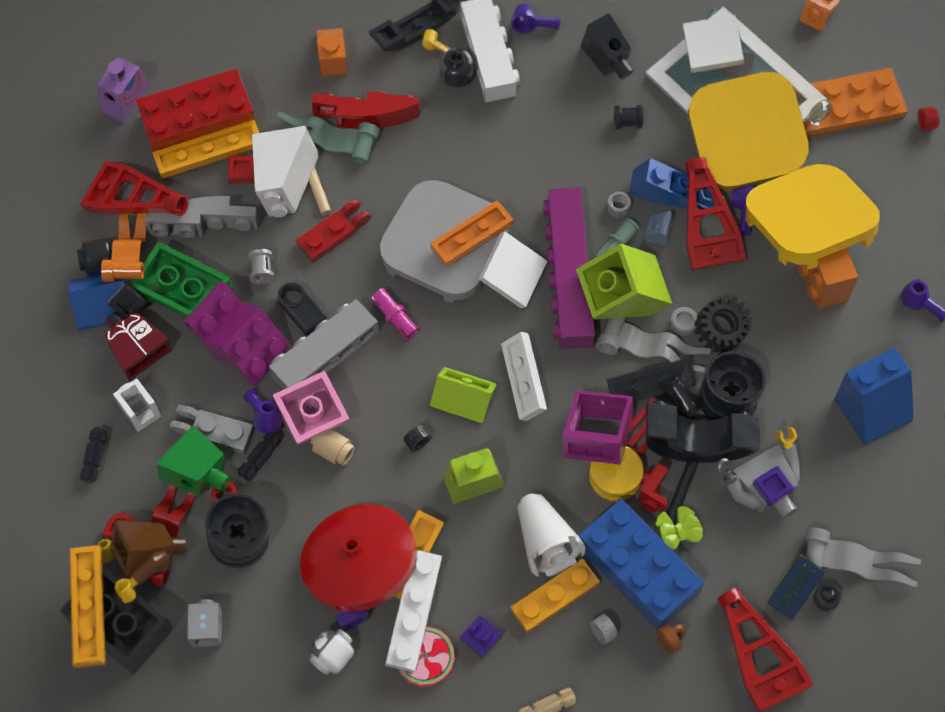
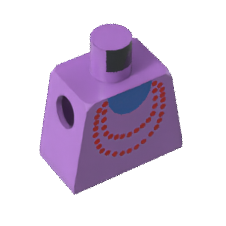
(120, 88)

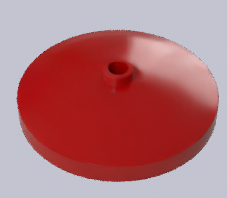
(358, 558)

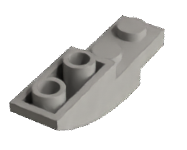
(203, 212)

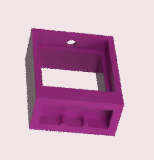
(597, 446)

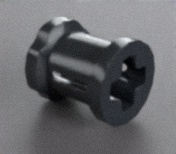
(628, 116)

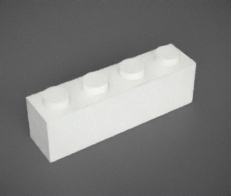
(489, 49)

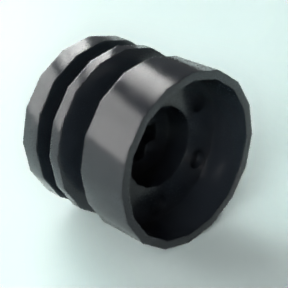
(734, 375)
(237, 515)

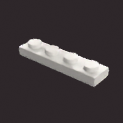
(413, 613)

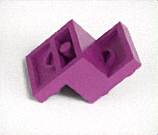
(236, 333)

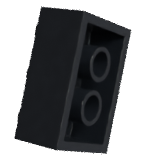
(129, 628)

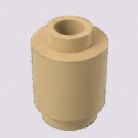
(333, 447)

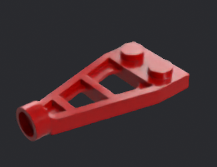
(109, 181)
(715, 250)
(776, 685)

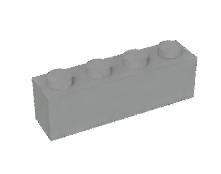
(327, 346)

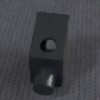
(607, 47)

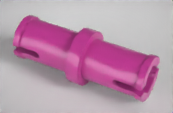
(395, 314)

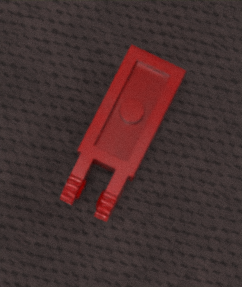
(332, 231)

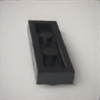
(650, 381)

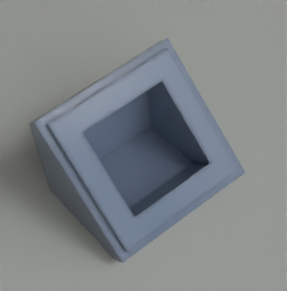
(659, 228)

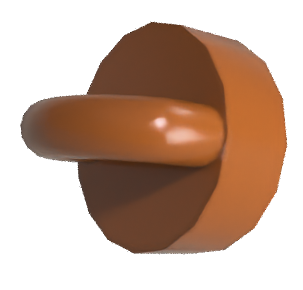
(670, 637)

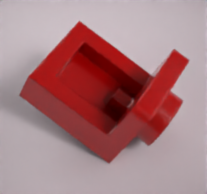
(651, 483)

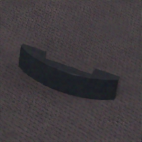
(412, 27)

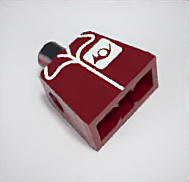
(135, 343)

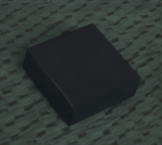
(126, 300)

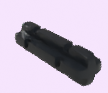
(93, 455)
(259, 456)

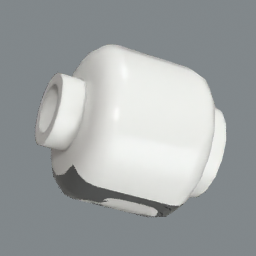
(331, 651)

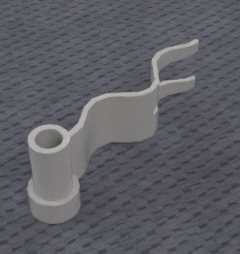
(643, 344)
(855, 558)

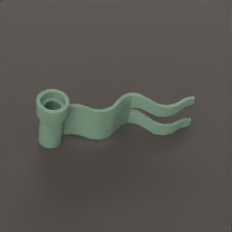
(337, 139)

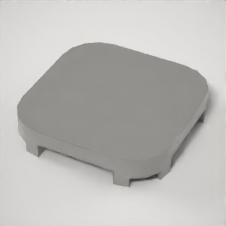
(423, 217)

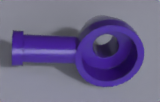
(525, 20)
(738, 200)
(919, 300)
(267, 415)

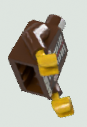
(141, 552)

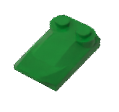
(176, 280)

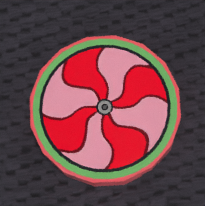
(434, 660)

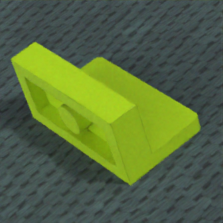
(462, 394)

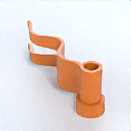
(126, 252)

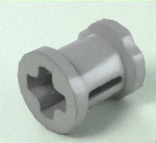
(261, 266)

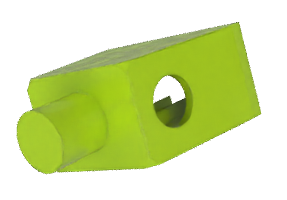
(472, 476)

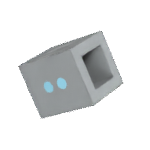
(204, 624)

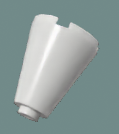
(547, 537)

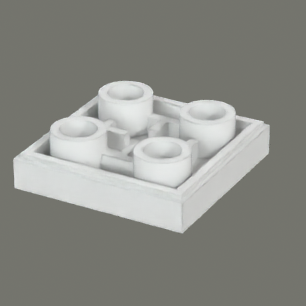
(713, 44)
(513, 270)

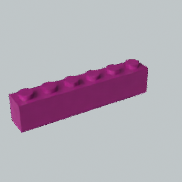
(567, 254)

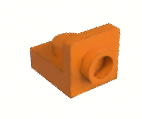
(817, 12)

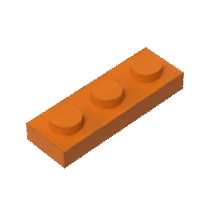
(471, 233)

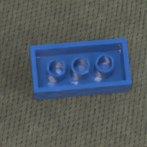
(640, 564)

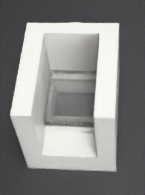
(137, 404)

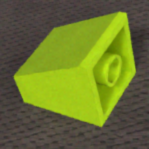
(624, 284)

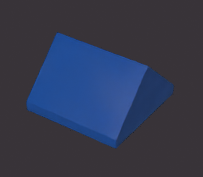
(89, 300)

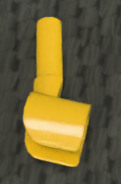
(430, 41)

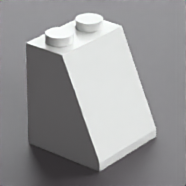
(282, 168)

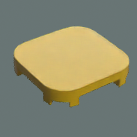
(748, 129)
(812, 214)

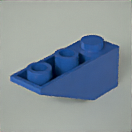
(665, 186)

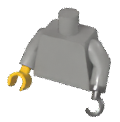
(740, 479)

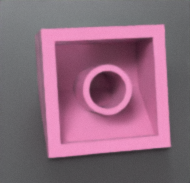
(310, 408)

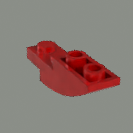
(378, 109)

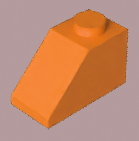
(331, 52)

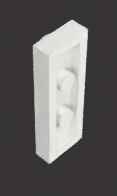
(523, 376)

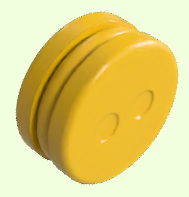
(615, 480)

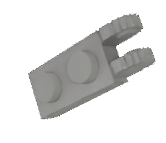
(216, 428)

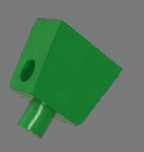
(193, 464)

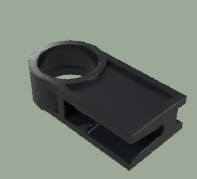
(305, 312)

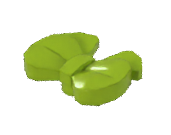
(686, 529)

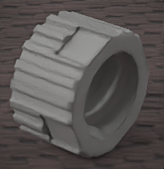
(618, 197)
(603, 629)

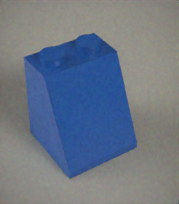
(877, 396)

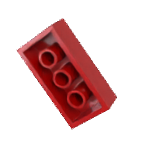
(195, 109)

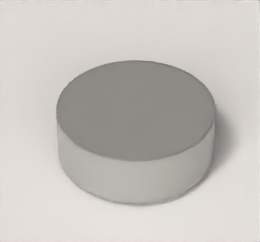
(683, 321)

